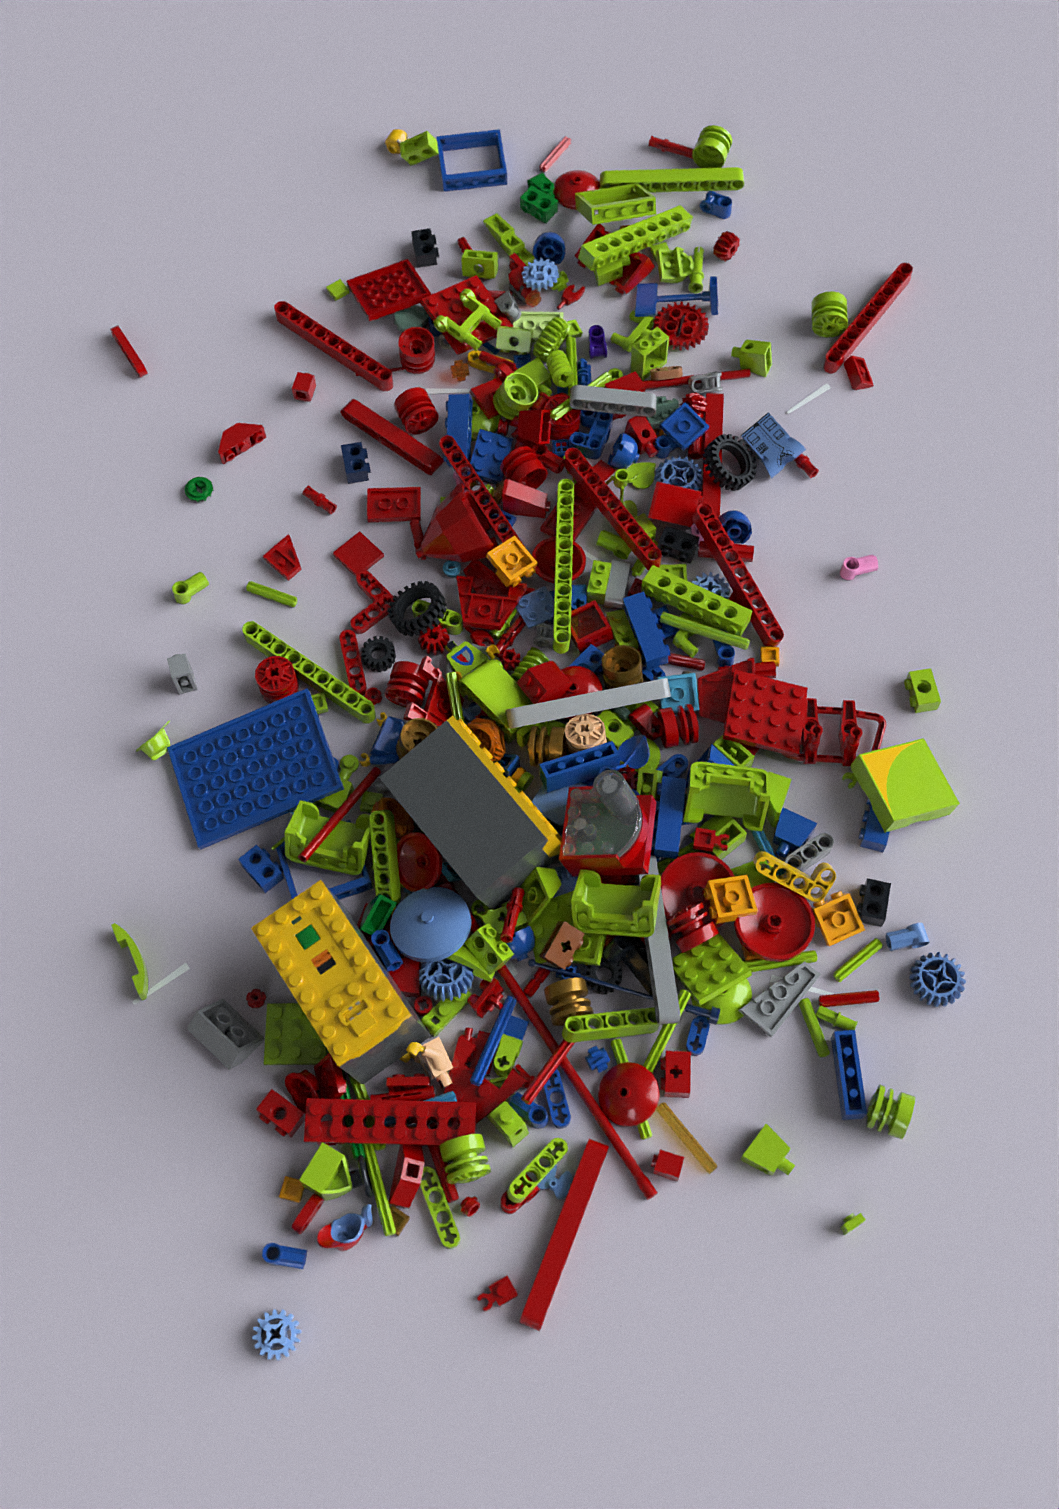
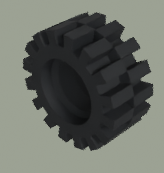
(376, 644)
(616, 977)

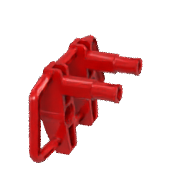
(848, 742)

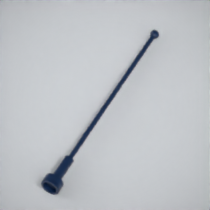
(712, 1014)

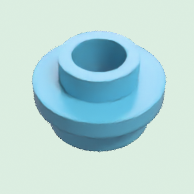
(451, 572)

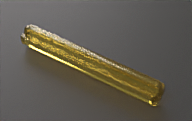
(686, 1137)

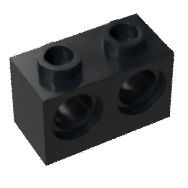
(424, 249)
(679, 541)
(877, 903)

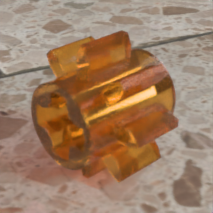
(459, 370)

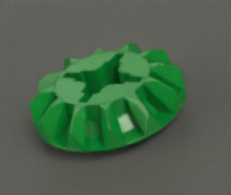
(202, 483)

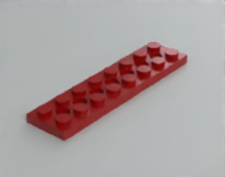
(380, 1110)

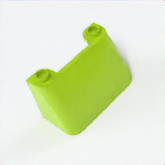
(494, 693)
(727, 792)
(341, 851)
(615, 908)

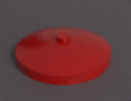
(685, 881)
(781, 925)

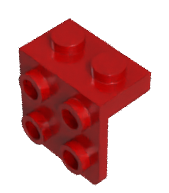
(399, 1082)

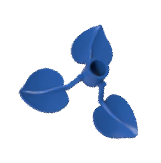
(633, 753)

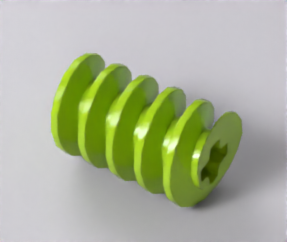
(559, 368)
(533, 658)

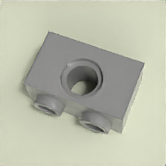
(182, 673)

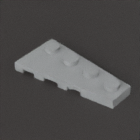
(779, 1000)

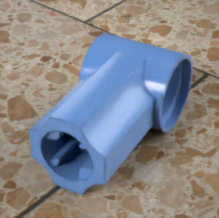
(913, 935)

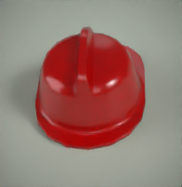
(302, 1086)

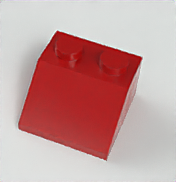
(544, 682)

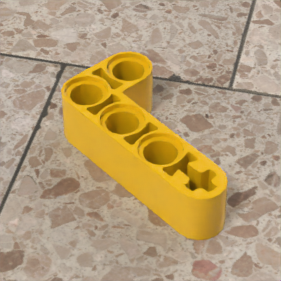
(793, 873)

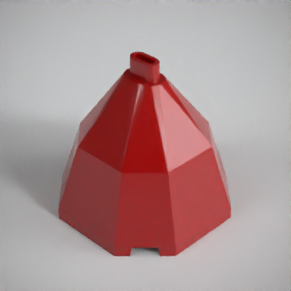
(457, 530)

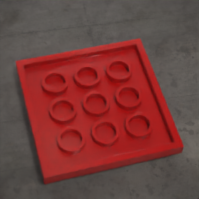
(388, 289)
(449, 304)
(765, 713)

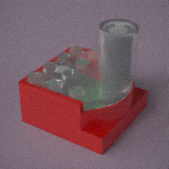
(607, 828)

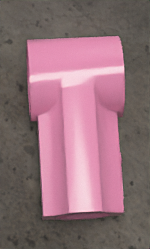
(858, 566)

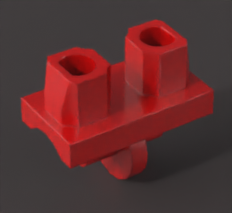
(488, 999)

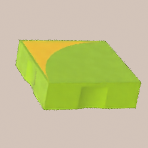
(904, 784)

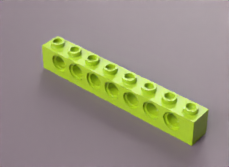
(635, 237)

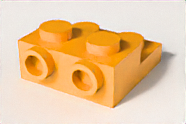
(512, 562)
(730, 898)
(837, 918)

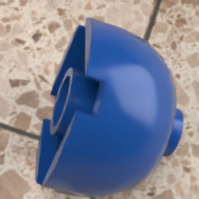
(549, 246)
(624, 452)
(736, 526)
(522, 943)

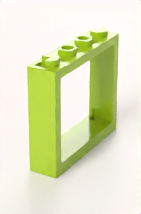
(615, 203)

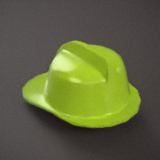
(157, 745)

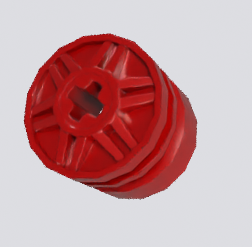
(416, 350)
(416, 410)
(565, 425)
(524, 467)
(276, 678)
(406, 684)
(680, 725)
(691, 927)

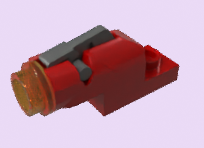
(516, 285)

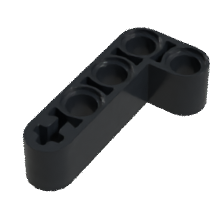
(634, 955)

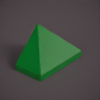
(377, 914)

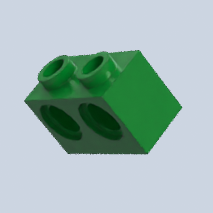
(538, 204)

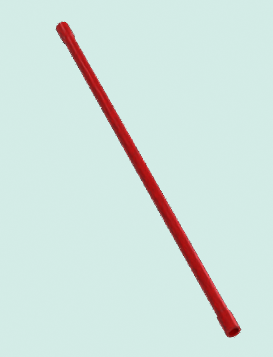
(642, 1180)

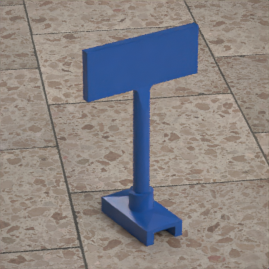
(647, 298)

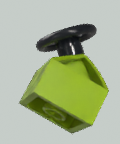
(331, 1176)

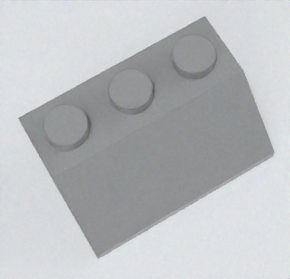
(225, 1033)

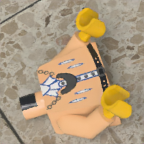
(432, 1059)

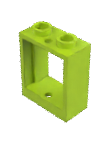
(648, 352)

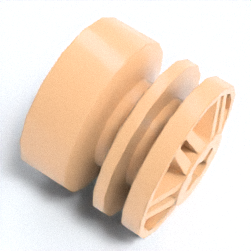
(584, 732)

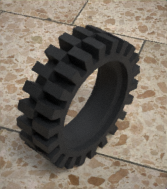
(742, 455)
(422, 622)

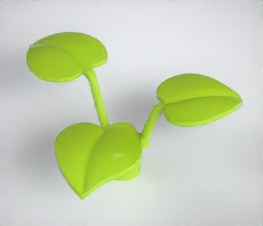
(638, 474)

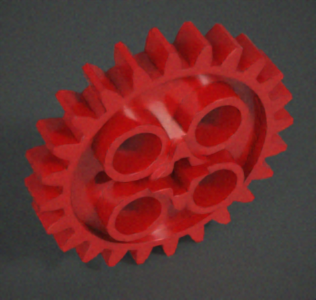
(692, 330)

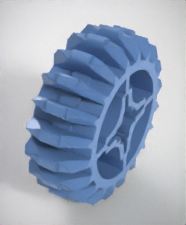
(679, 473)
(445, 979)
(954, 983)

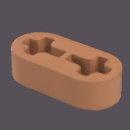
(666, 373)

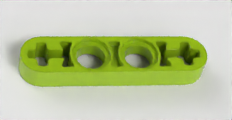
(537, 1169)
(441, 1206)

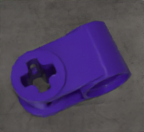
(597, 342)

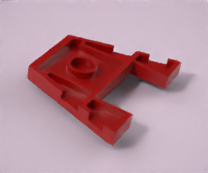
(487, 610)
(715, 690)
(438, 704)
(487, 1095)

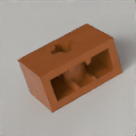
(553, 950)

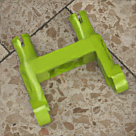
(480, 314)

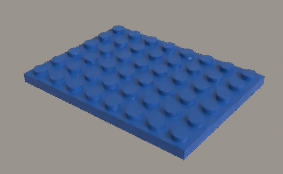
(254, 768)

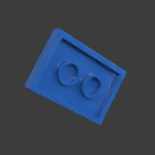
(489, 454)

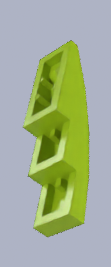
(506, 238)

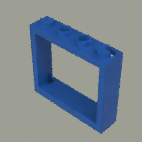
(472, 179)
(341, 891)

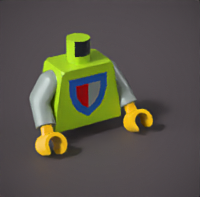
(467, 657)

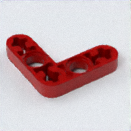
(378, 600)

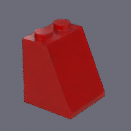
(674, 503)

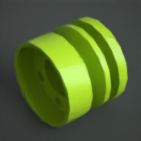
(712, 147)
(829, 314)
(515, 395)
(889, 1111)
(466, 1163)

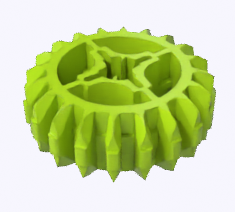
(551, 338)

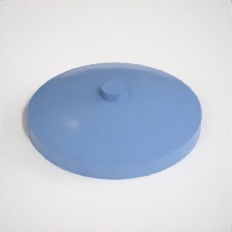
(430, 924)

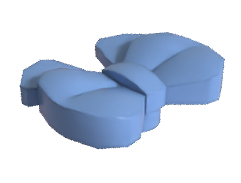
(560, 1187)

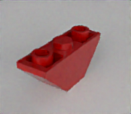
(239, 439)
(407, 1175)

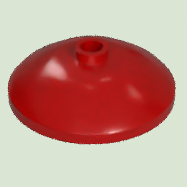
(571, 183)
(545, 556)
(583, 680)
(418, 862)
(641, 1094)

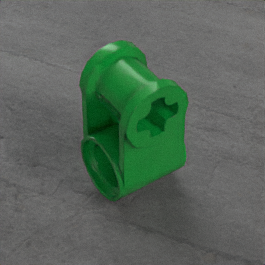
(542, 183)

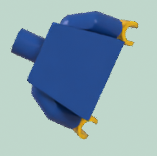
(385, 744)

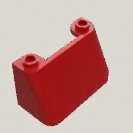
(633, 274)

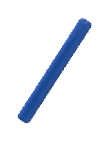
(493, 1041)

